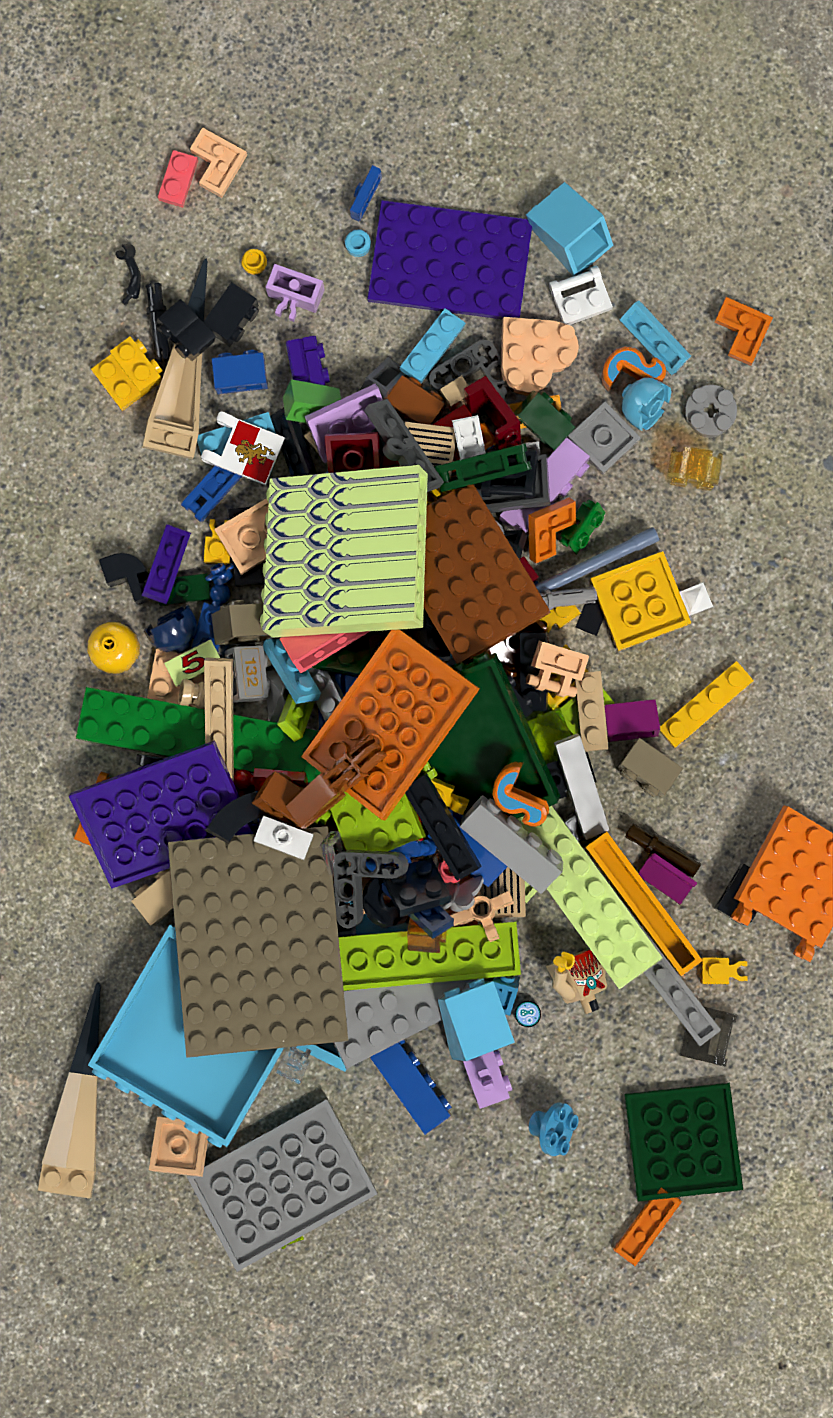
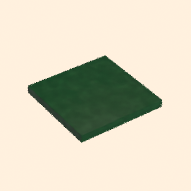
(683, 1141)

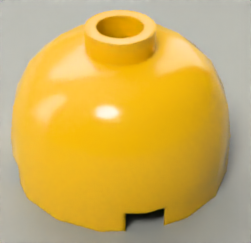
(114, 659)

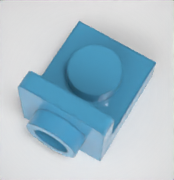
(507, 990)

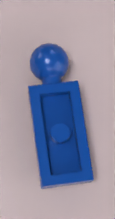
(219, 594)

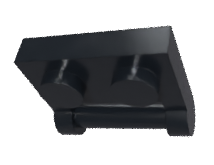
(528, 489)

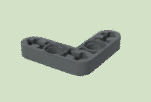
(476, 363)
(358, 870)

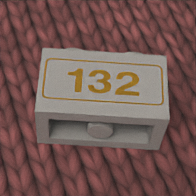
(249, 673)

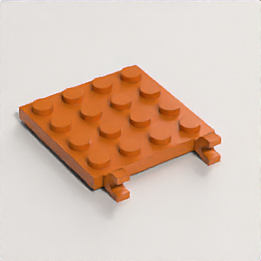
(792, 881)

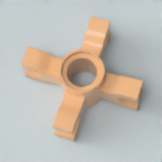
(496, 903)

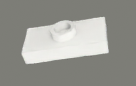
(468, 437)
(283, 838)

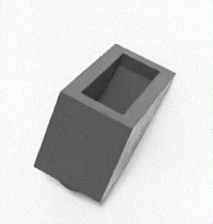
(384, 376)

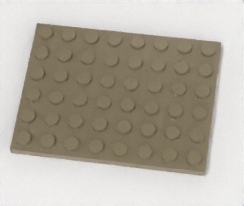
(256, 946)

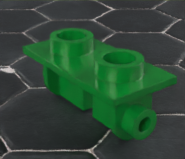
(577, 536)

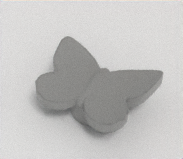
(463, 895)

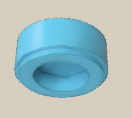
(357, 243)

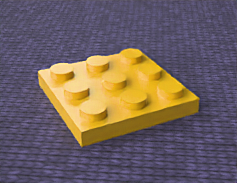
(640, 601)

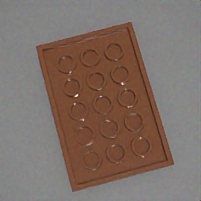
(473, 577)

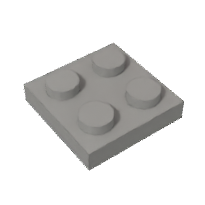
(604, 437)

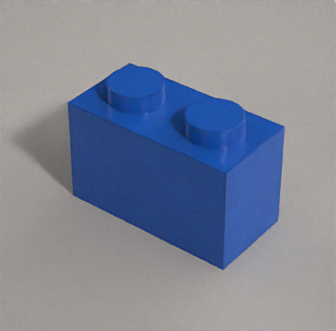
(239, 372)

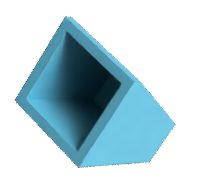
(570, 228)
(474, 1020)

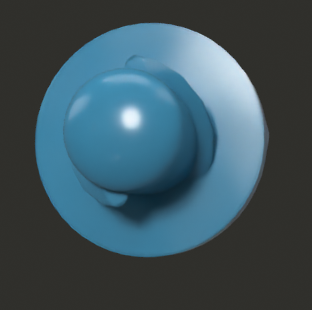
(554, 1128)

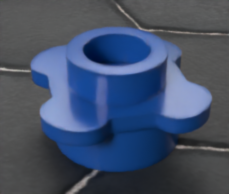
(220, 573)

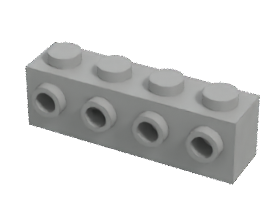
(512, 844)

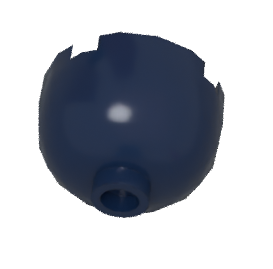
(173, 630)

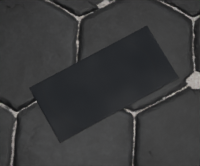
(590, 618)

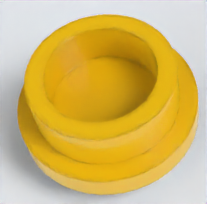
(254, 261)

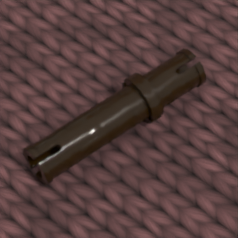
(653, 844)

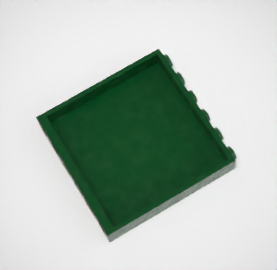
(489, 738)

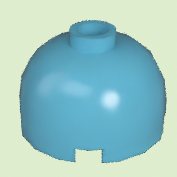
(644, 401)

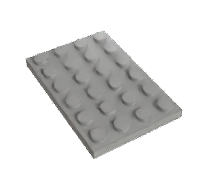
(282, 1185)

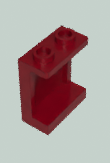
(484, 399)

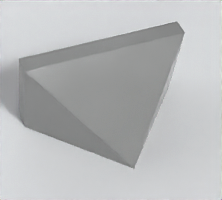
(277, 696)

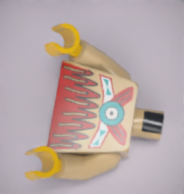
(578, 978)

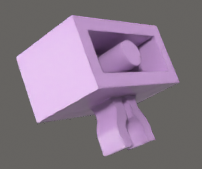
(294, 289)
(487, 1079)

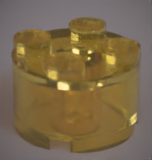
(694, 467)

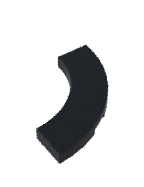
(235, 816)

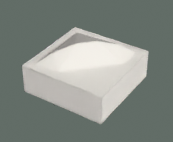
(696, 599)

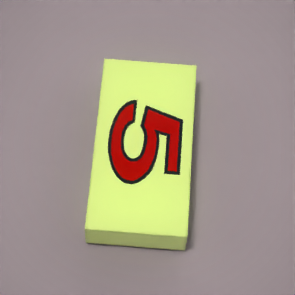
(191, 663)

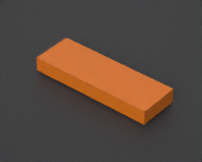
(646, 1228)

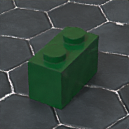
(544, 419)

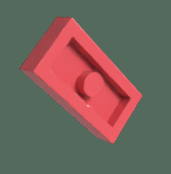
(178, 178)

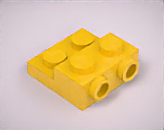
(128, 373)

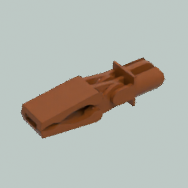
(329, 788)

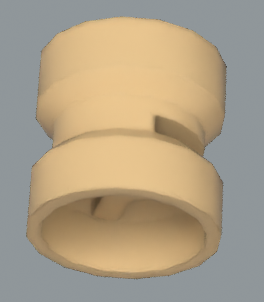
(192, 694)

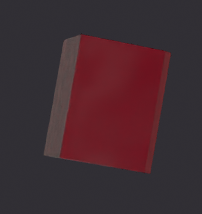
(353, 452)

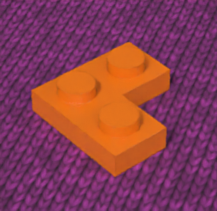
(750, 329)
(545, 524)

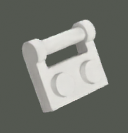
(582, 304)

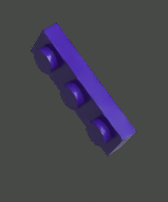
(166, 564)

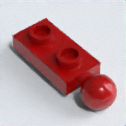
(244, 779)

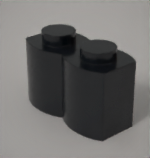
(185, 330)

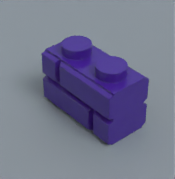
(305, 360)

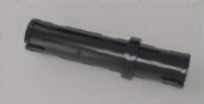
(155, 310)

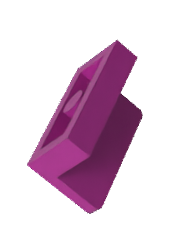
(632, 720)
(666, 878)

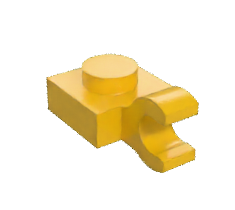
(454, 802)

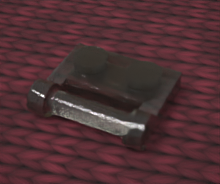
(692, 1050)

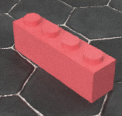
(312, 649)

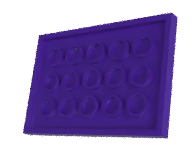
(449, 260)
(144, 809)

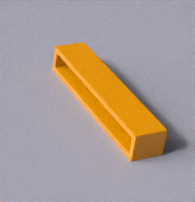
(643, 903)

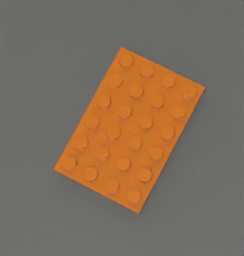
(407, 705)

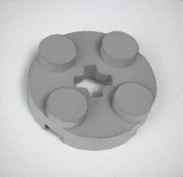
(699, 420)

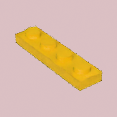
(705, 704)

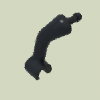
(133, 288)

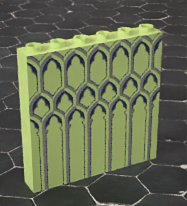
(345, 552)

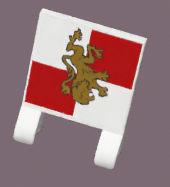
(248, 451)

